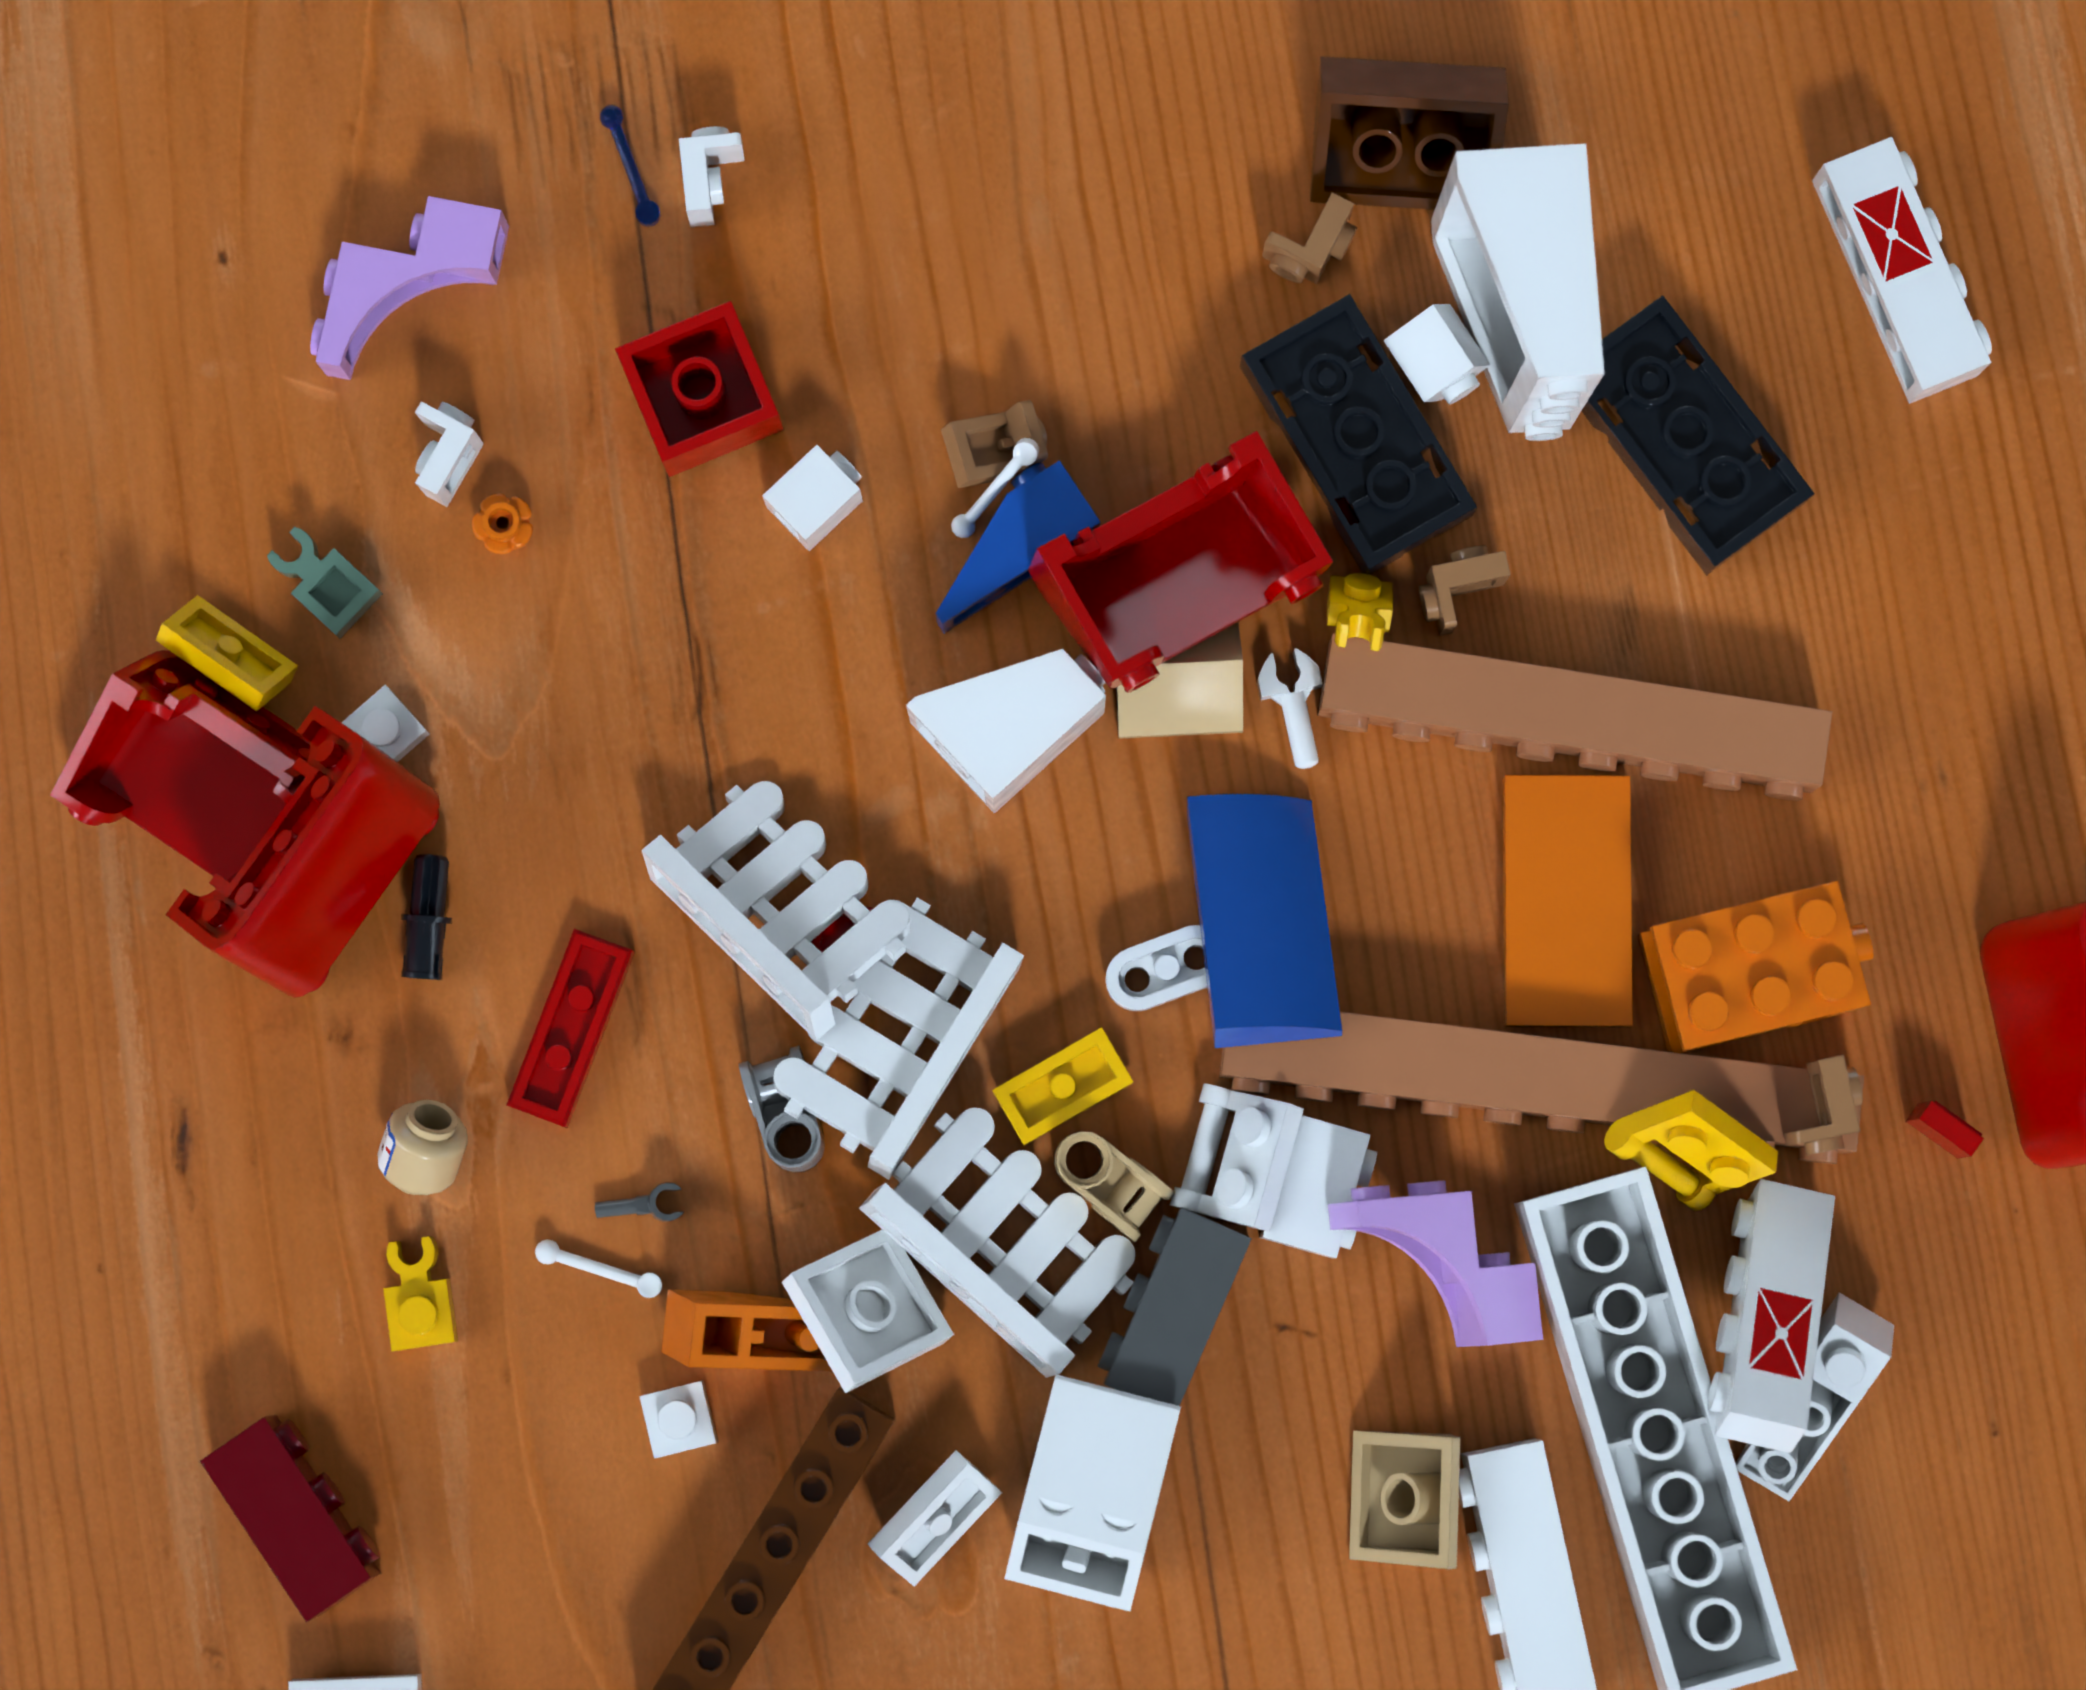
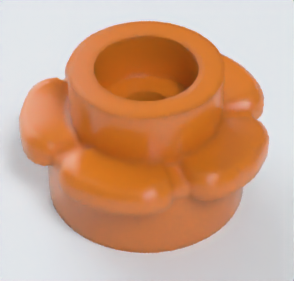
(507, 539)

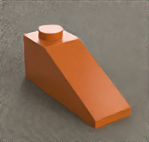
(738, 1332)

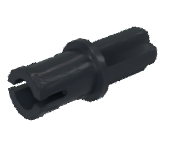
(426, 919)

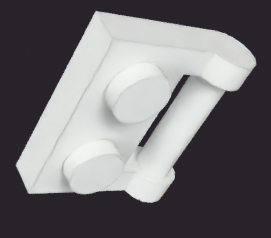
(1252, 1160)

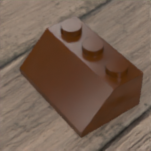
(1395, 125)

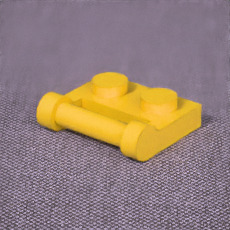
(1701, 1134)

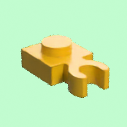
(1359, 608)
(420, 1309)

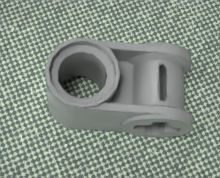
(768, 1109)

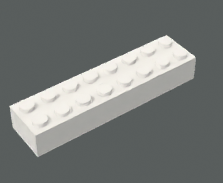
(1650, 1435)

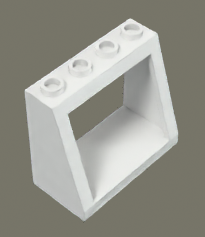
(1525, 278)

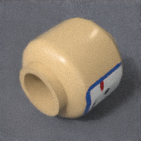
(422, 1147)

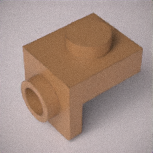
(1329, 238)
(985, 444)
(1469, 572)
(1835, 1097)

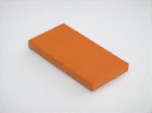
(1567, 901)

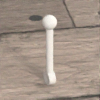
(1024, 454)
(648, 1284)

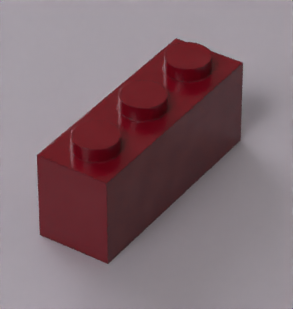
(293, 1515)

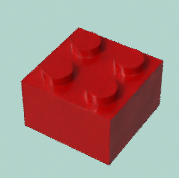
(699, 389)

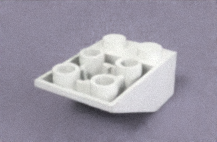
(1092, 1492)

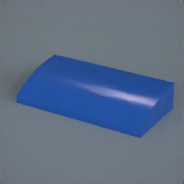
(1262, 919)

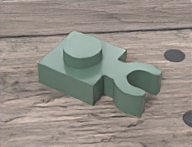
(329, 587)

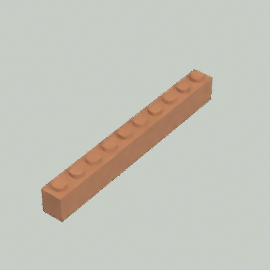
(1524, 1076)

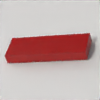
(570, 1028)

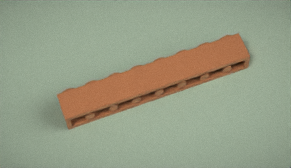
(1576, 715)

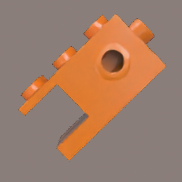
(1756, 967)

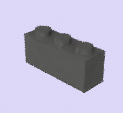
(1174, 1307)

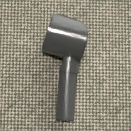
(639, 1205)

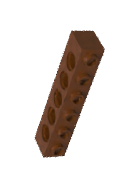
(778, 1546)

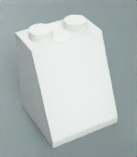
(1010, 721)

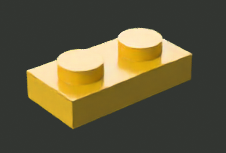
(226, 653)
(1062, 1086)

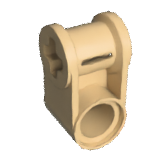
(1114, 1184)

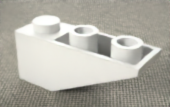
(1849, 1358)

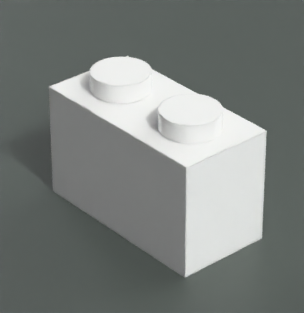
(1321, 1172)

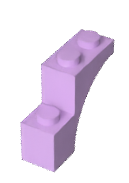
(366, 284)
(1482, 1293)

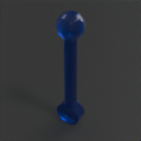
(647, 211)

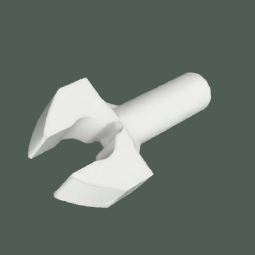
(1294, 704)

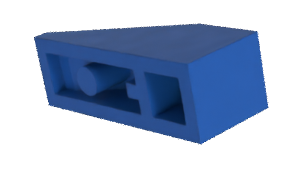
(1030, 515)

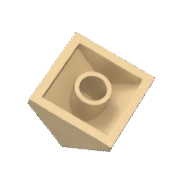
(1192, 695)
(1405, 1498)

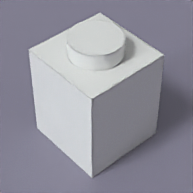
(1438, 355)
(815, 495)

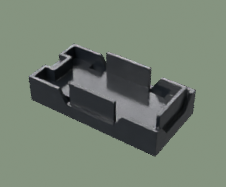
(1358, 435)
(1691, 437)

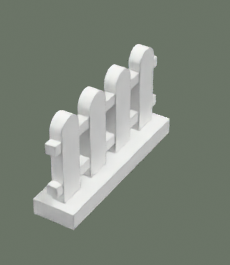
(768, 950)
(896, 1065)
(968, 1231)

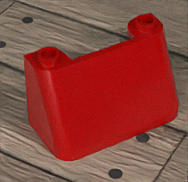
(1182, 565)
(182, 763)
(316, 863)
(2039, 1014)

